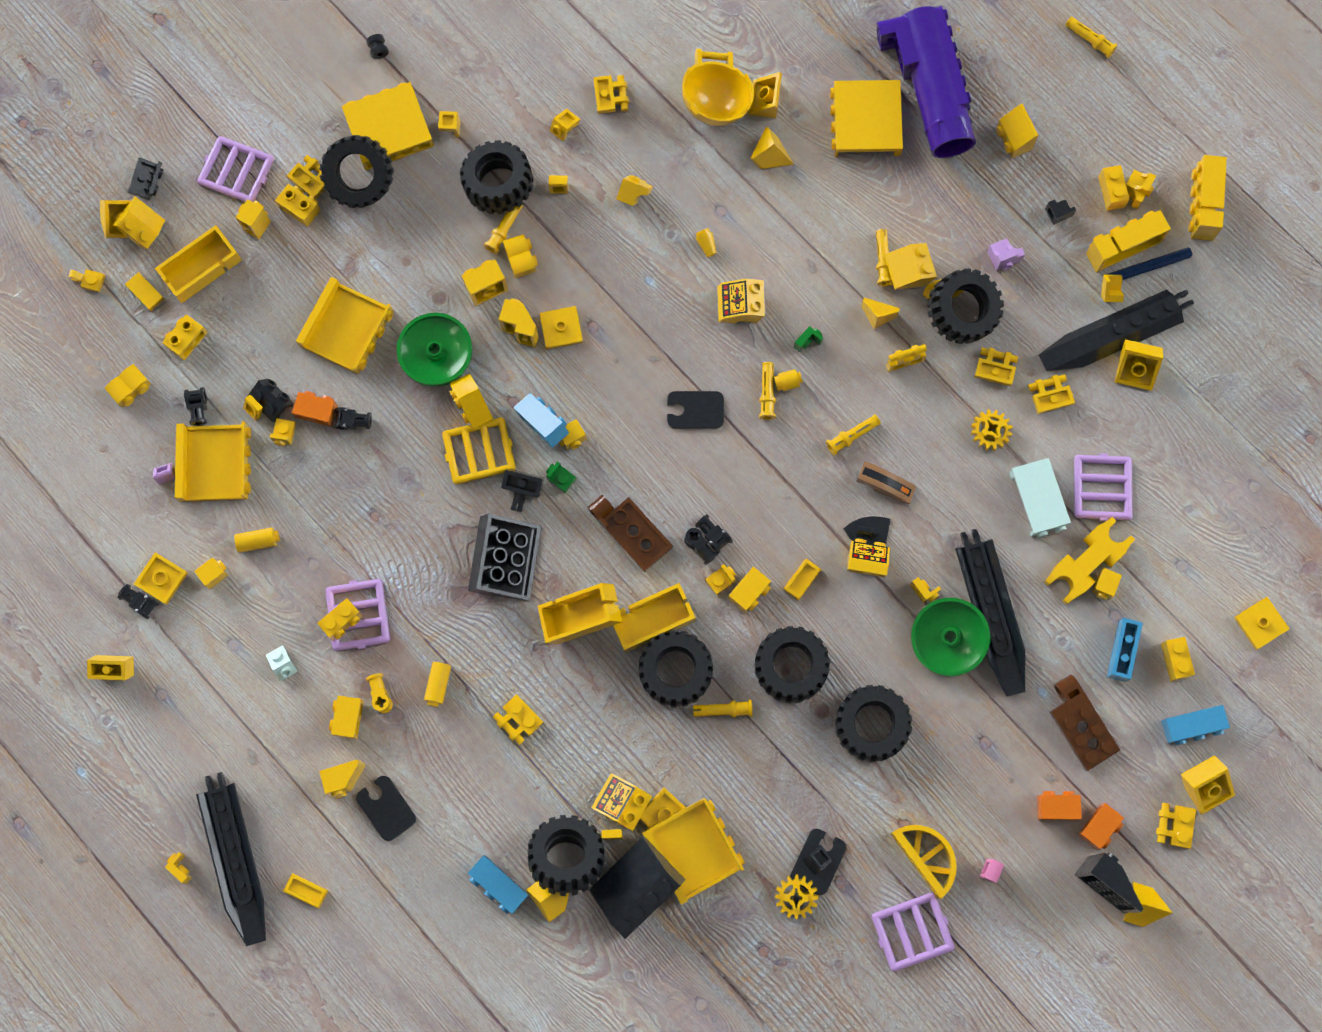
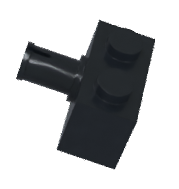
(522, 485)

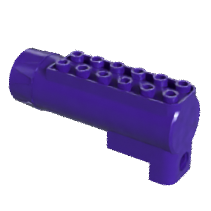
(930, 60)

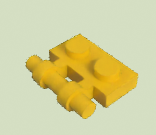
(605, 96)
(304, 179)
(906, 358)
(993, 371)
(1053, 399)
(523, 715)
(1182, 825)

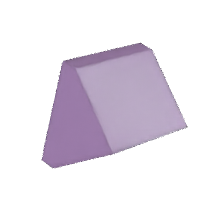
(164, 474)

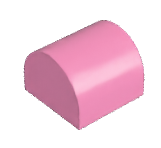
(991, 870)

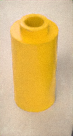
(256, 539)
(437, 684)

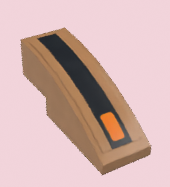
(886, 482)

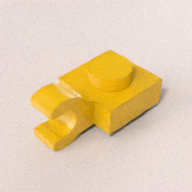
(89, 280)

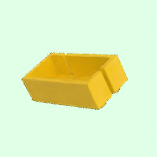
(1207, 196)
(1128, 240)
(198, 264)
(579, 613)
(653, 616)

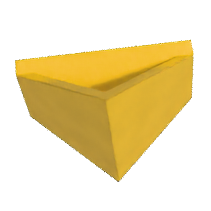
(770, 152)
(878, 312)
(548, 903)
(1153, 906)

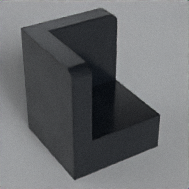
(1059, 211)

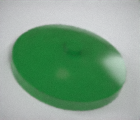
(434, 349)
(950, 636)

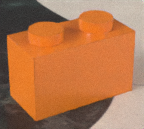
(314, 408)
(1059, 806)
(1101, 826)

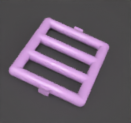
(236, 147)
(1126, 479)
(381, 620)
(912, 959)

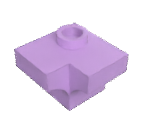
(1004, 255)

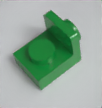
(805, 339)
(560, 477)

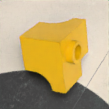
(1139, 186)
(632, 188)

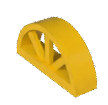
(919, 863)

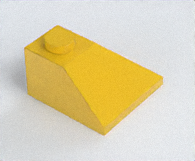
(109, 213)

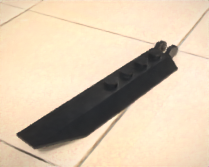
(1109, 333)
(990, 595)
(233, 859)

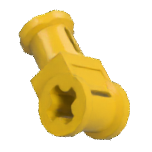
(379, 693)

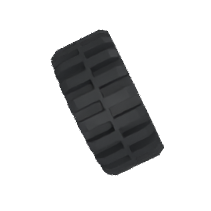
(492, 157)
(339, 189)
(986, 296)
(675, 642)
(810, 645)
(892, 704)
(565, 879)

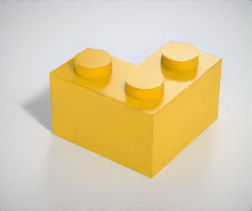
(469, 398)

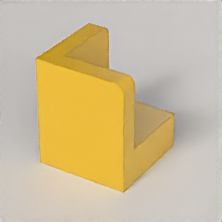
(449, 122)
(1111, 288)

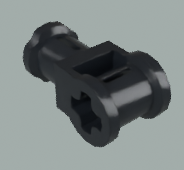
(196, 404)
(349, 419)
(715, 536)
(700, 545)
(140, 602)

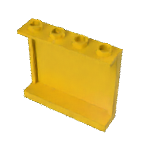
(866, 116)
(392, 120)
(344, 326)
(212, 462)
(696, 847)

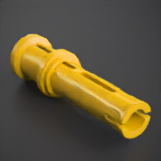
(1097, 41)
(499, 233)
(882, 268)
(767, 399)
(844, 438)
(733, 708)

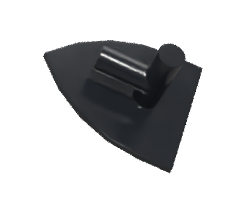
(869, 528)

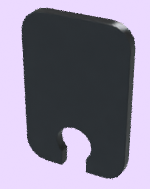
(701, 409)
(390, 812)
(823, 878)

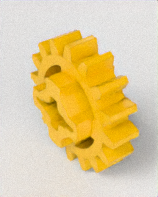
(987, 424)
(786, 896)

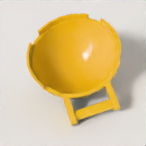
(716, 90)

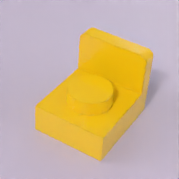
(563, 124)
(283, 432)
(721, 579)
(922, 590)
(178, 871)

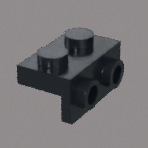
(144, 178)
(270, 398)

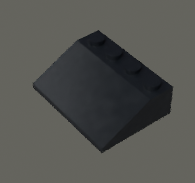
(504, 557)
(1110, 881)
(635, 887)

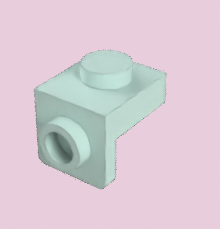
(281, 663)

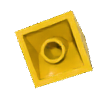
(766, 96)

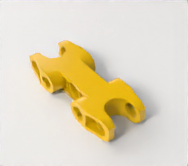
(1100, 549)

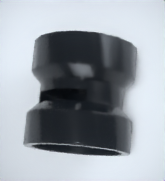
(376, 44)

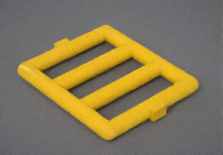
(474, 474)

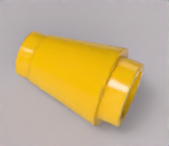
(706, 242)

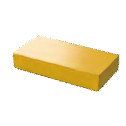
(144, 291)
(802, 579)
(612, 834)
(305, 890)

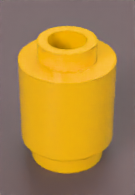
(788, 380)

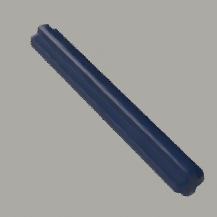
(1153, 264)

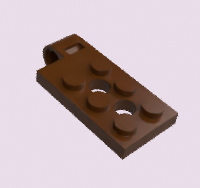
(620, 519)
(1076, 709)

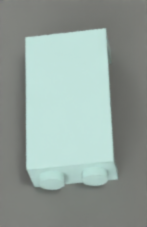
(1041, 497)

